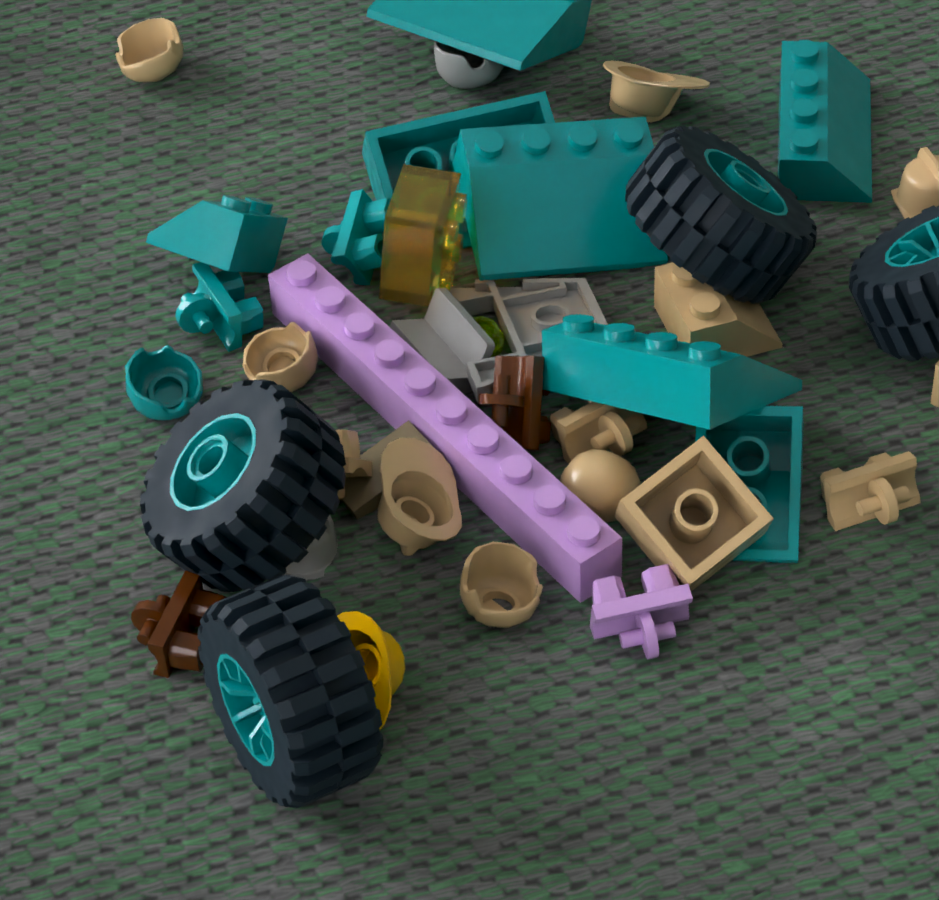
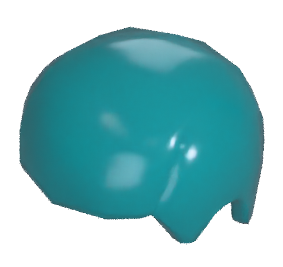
(163, 383)

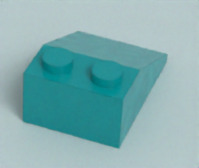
(768, 458)

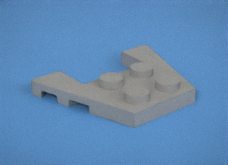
(523, 316)

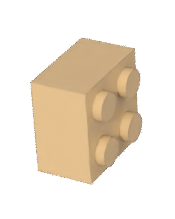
(693, 515)

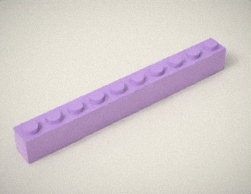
(485, 460)

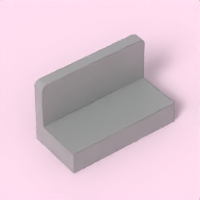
(447, 338)

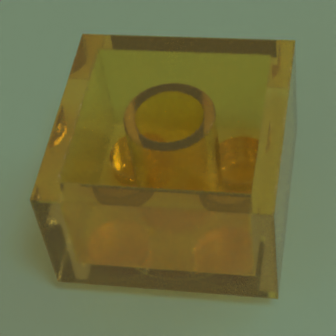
(422, 235)

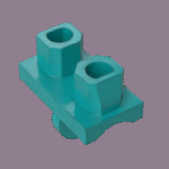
(359, 237)
(215, 307)

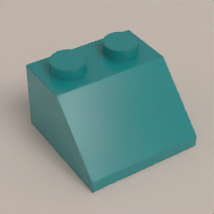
(225, 234)

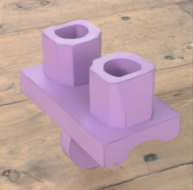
(641, 617)

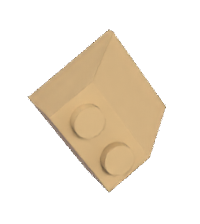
(702, 314)

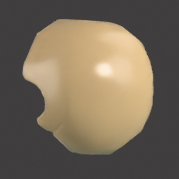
(149, 50)
(281, 356)
(600, 481)
(504, 573)

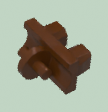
(518, 400)
(169, 624)

